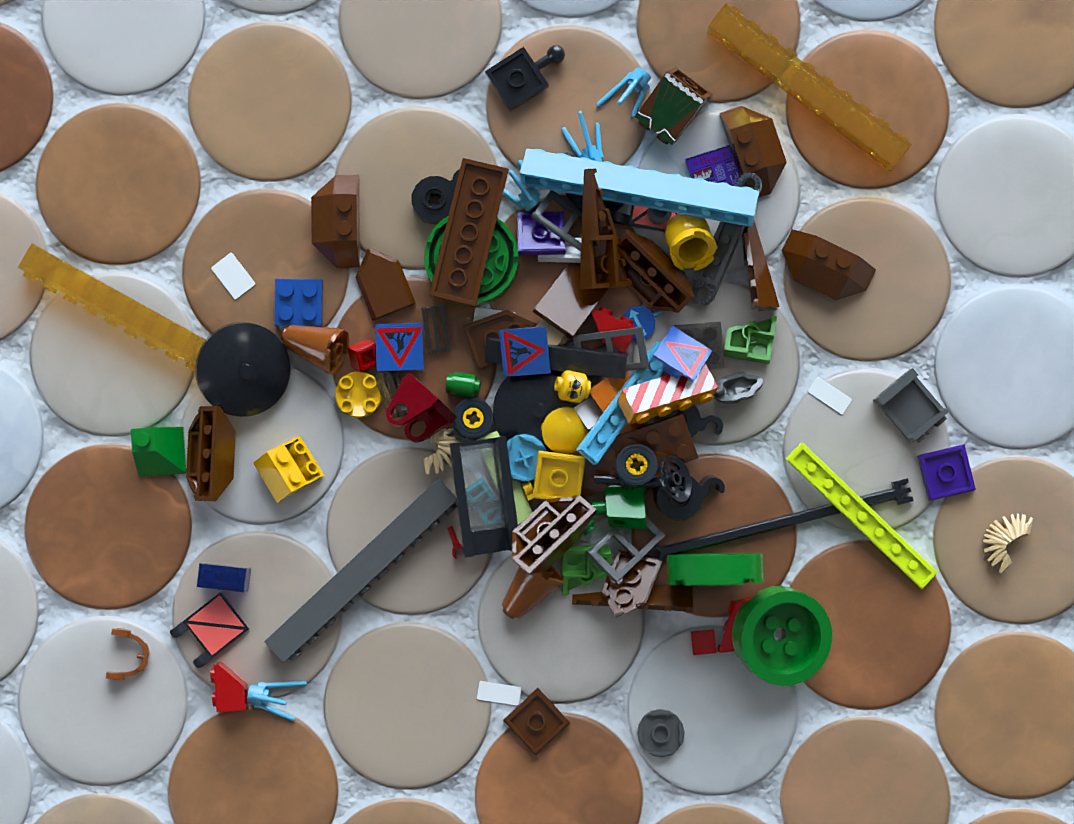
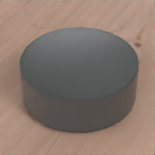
(658, 216)

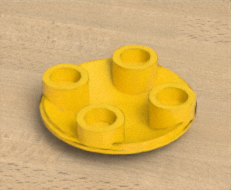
(358, 394)
(563, 430)

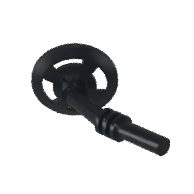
(666, 480)

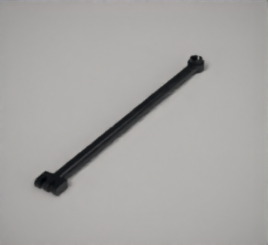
(780, 522)

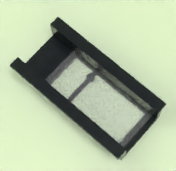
(484, 495)

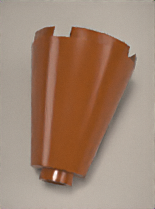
(317, 345)
(529, 591)

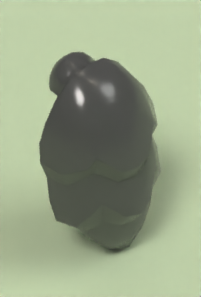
(737, 387)

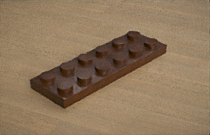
(469, 232)
(663, 437)

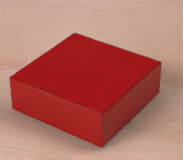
(703, 642)

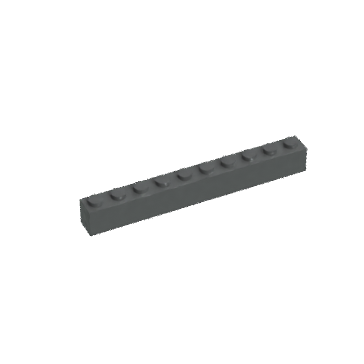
(362, 570)

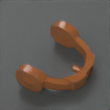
(127, 633)

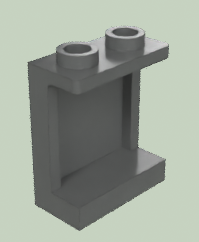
(911, 406)

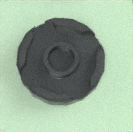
(660, 733)

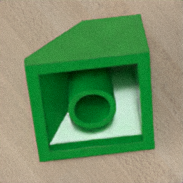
(159, 451)

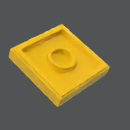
(558, 475)

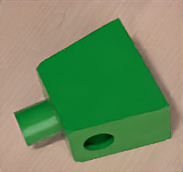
(623, 507)

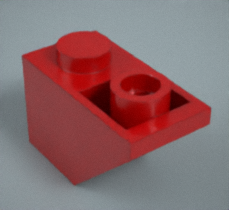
(606, 322)
(230, 689)

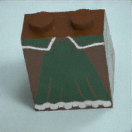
(672, 106)

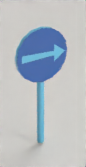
(643, 318)

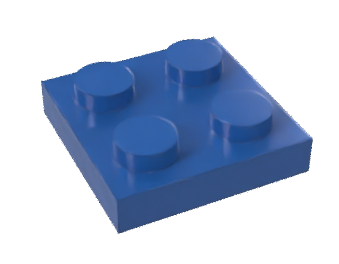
(298, 302)

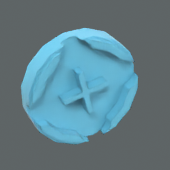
(523, 456)

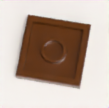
(536, 721)

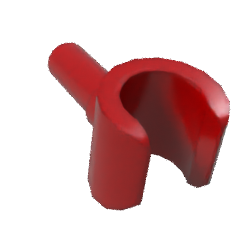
(455, 541)

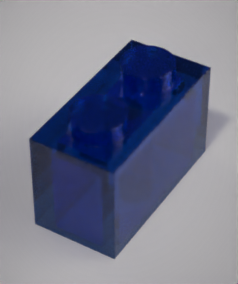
(223, 577)

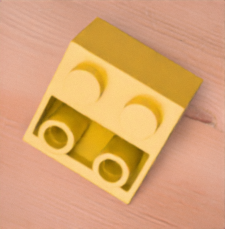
(288, 468)

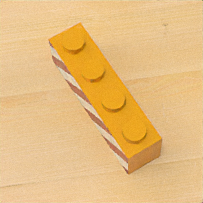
(666, 395)

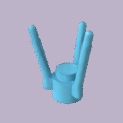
(636, 82)
(590, 151)
(528, 198)
(260, 696)

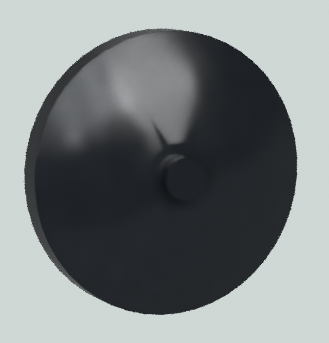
(242, 369)
(525, 403)

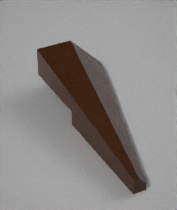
(600, 256)
(760, 283)
(661, 598)

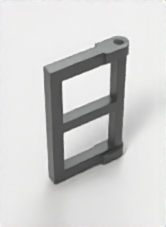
(562, 233)
(644, 363)
(607, 568)

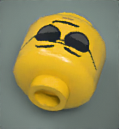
(572, 386)

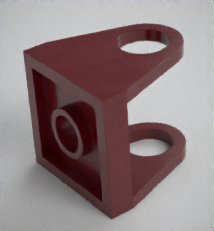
(421, 406)

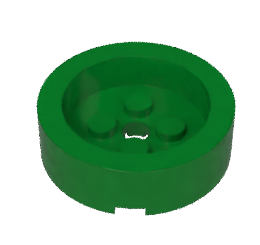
(500, 265)
(715, 569)
(798, 652)

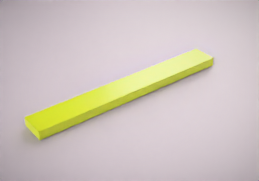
(861, 515)

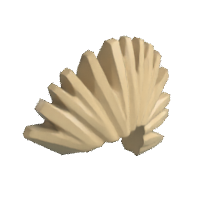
(441, 444)
(1005, 536)

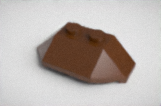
(754, 146)
(337, 221)
(826, 266)
(653, 274)
(210, 453)
(550, 532)

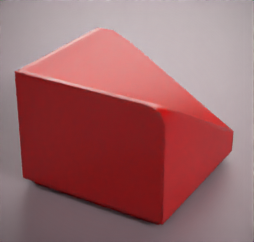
(362, 355)

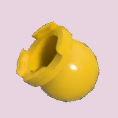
(690, 242)

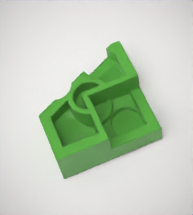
(751, 341)
(579, 568)

